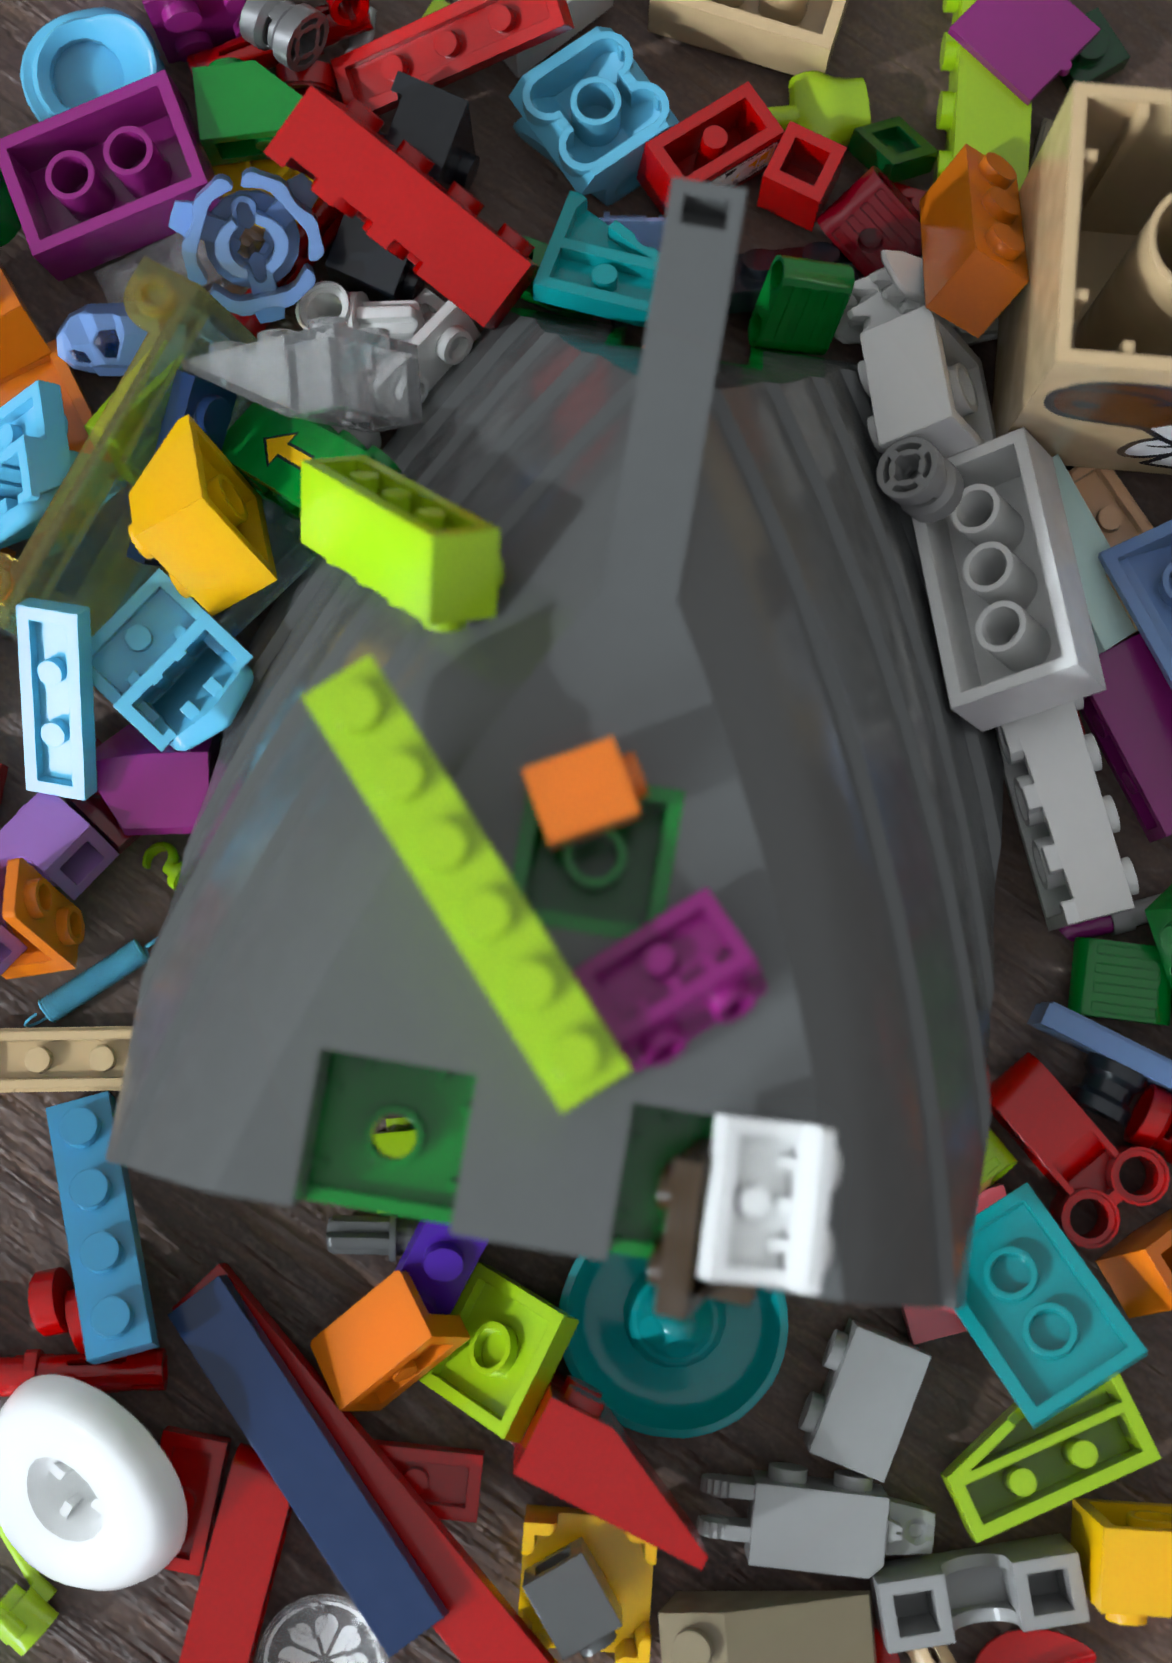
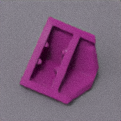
(152, 788)

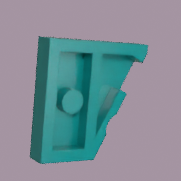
(596, 267)

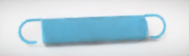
(92, 981)

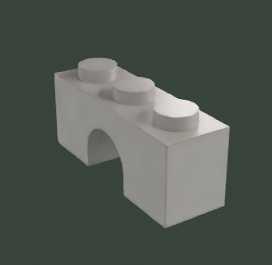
(1016, 1581)

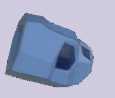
(99, 339)

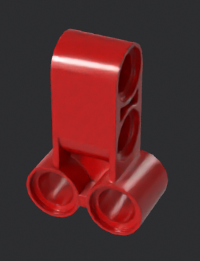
(1071, 1150)

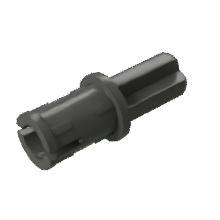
(370, 1235)

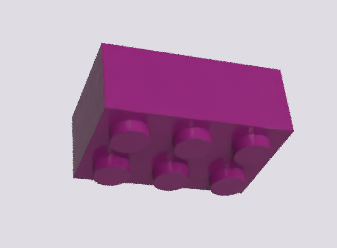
(105, 174)

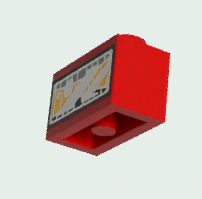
(716, 145)

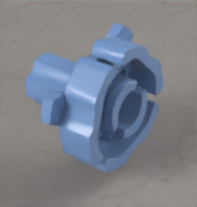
(262, 262)

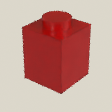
(801, 176)

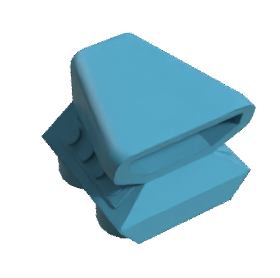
(592, 113)

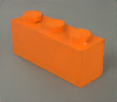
(973, 241)

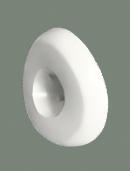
(86, 1487)

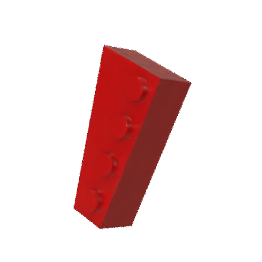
(405, 206)

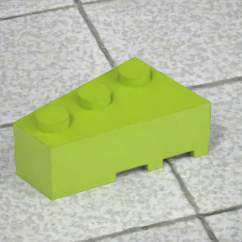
(1026, 1471)

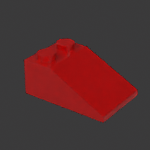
(591, 1461)

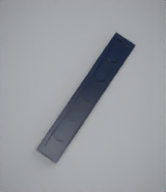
(308, 1465)

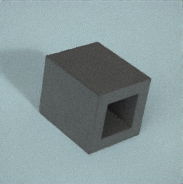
(573, 1600)

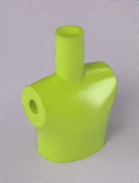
(825, 105)

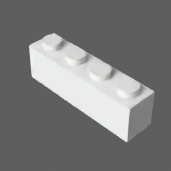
(1065, 817)

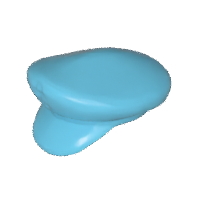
(85, 58)

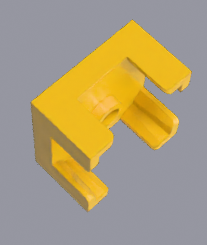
(622, 1559)

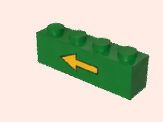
(270, 451)

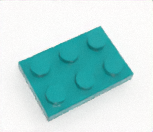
(1041, 1310)

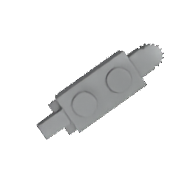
(816, 1521)

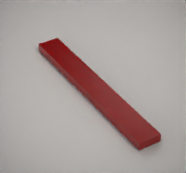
(479, 1619)

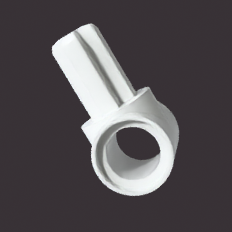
(330, 299)

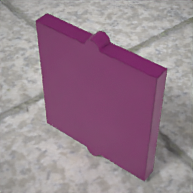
(1024, 40)

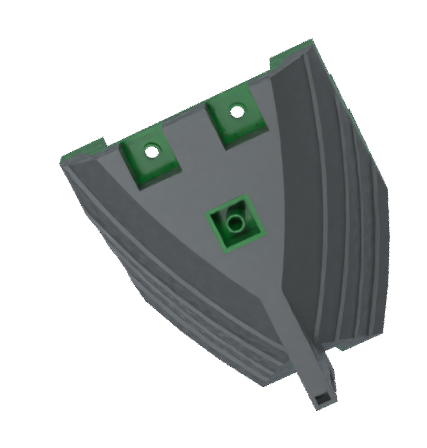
(754, 622)

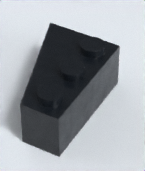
(441, 130)

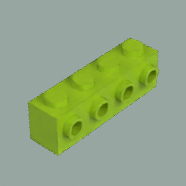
(401, 540)

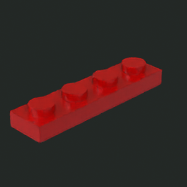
(447, 46)

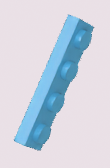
(101, 1231)

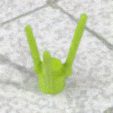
(22, 1612)

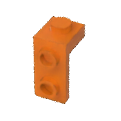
(42, 921)

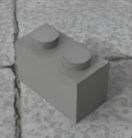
(863, 1398)

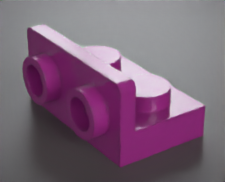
(672, 981)

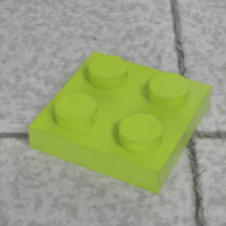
(510, 1353)

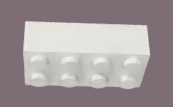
(1008, 588)

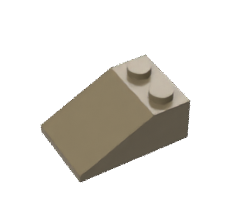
(768, 1627)

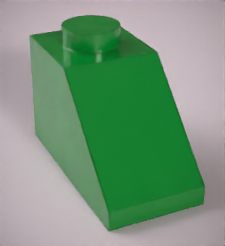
(239, 109)

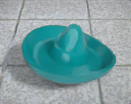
(667, 1371)

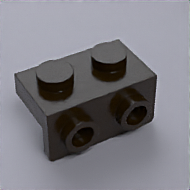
(677, 1255)

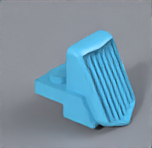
(31, 458)
(170, 667)

